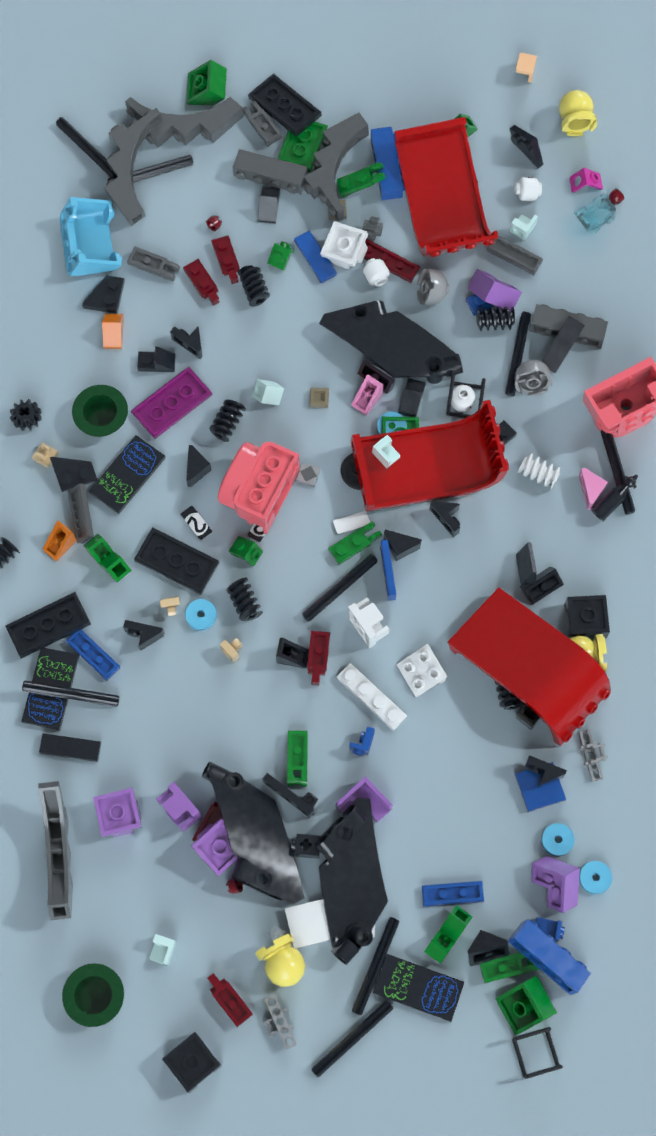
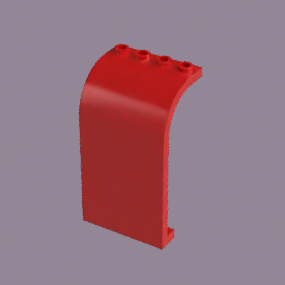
(442, 188)
(432, 462)
(533, 663)

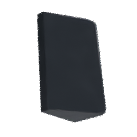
(369, 368)
(526, 565)
(546, 583)

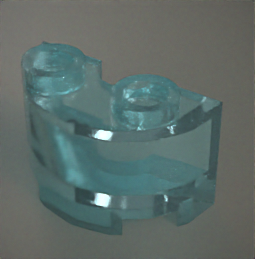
(596, 214)

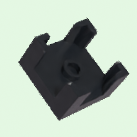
(587, 615)
(191, 1062)

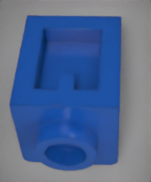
(475, 302)
(366, 739)
(551, 927)

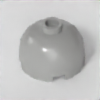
(432, 287)
(533, 378)

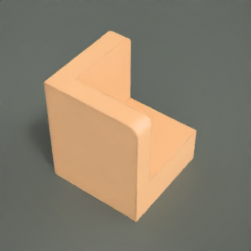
(526, 65)

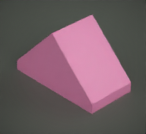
(368, 395)
(592, 486)

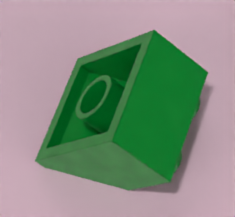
(206, 84)
(526, 1005)

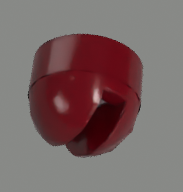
(616, 197)
(214, 223)
(234, 886)

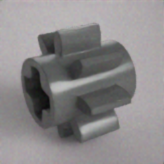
(373, 227)

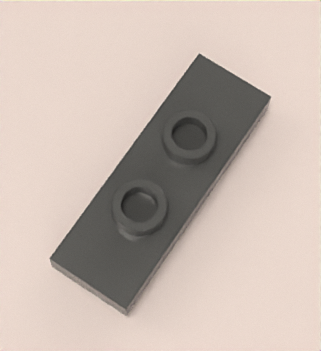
(515, 255)
(80, 513)

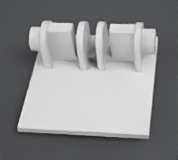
(422, 670)

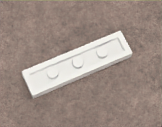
(372, 697)

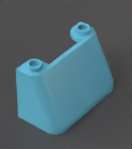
(88, 237)

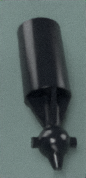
(613, 498)

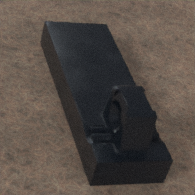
(305, 805)

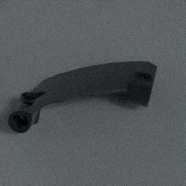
(393, 342)
(255, 836)
(351, 880)

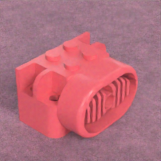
(629, 388)
(259, 482)

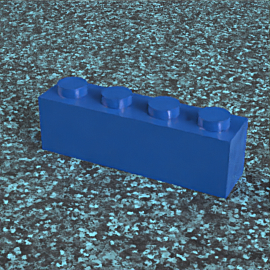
(385, 153)
(549, 956)

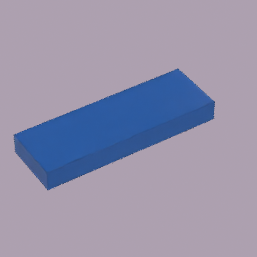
(311, 251)
(388, 571)
(93, 654)
(452, 893)

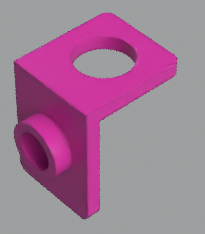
(588, 178)

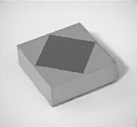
(308, 474)

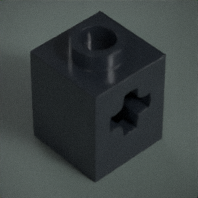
(311, 852)

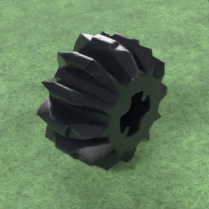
(19, 417)

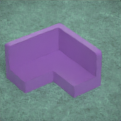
(493, 290)
(365, 789)
(560, 880)

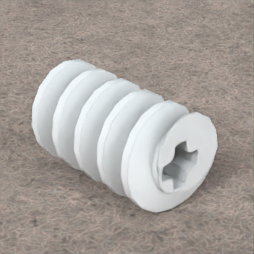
(539, 470)

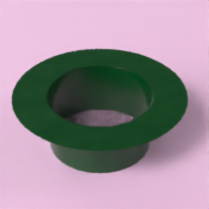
(99, 410)
(93, 995)

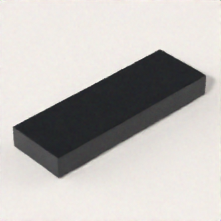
(562, 344)
(70, 747)

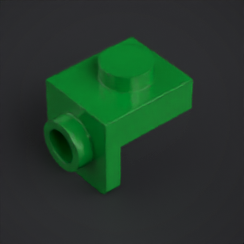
(280, 255)
(246, 550)

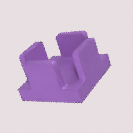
(179, 807)
(117, 813)
(214, 847)

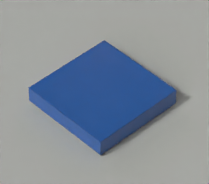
(538, 797)

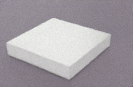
(308, 924)

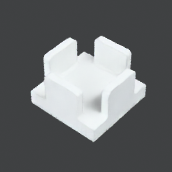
(345, 245)
(366, 621)

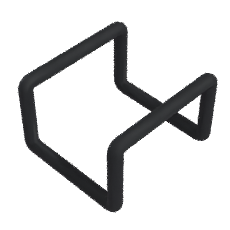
(452, 383)
(545, 1030)

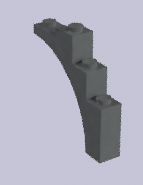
(184, 128)
(337, 143)
(122, 163)
(58, 851)

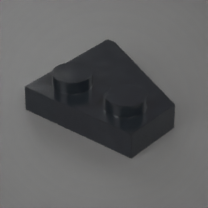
(527, 144)
(106, 295)
(72, 472)

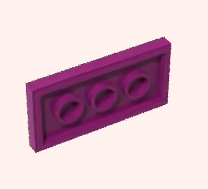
(171, 402)

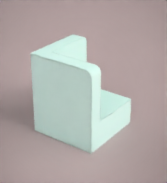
(523, 226)
(267, 392)
(385, 452)
(162, 950)

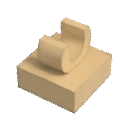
(43, 455)
(170, 604)
(230, 650)

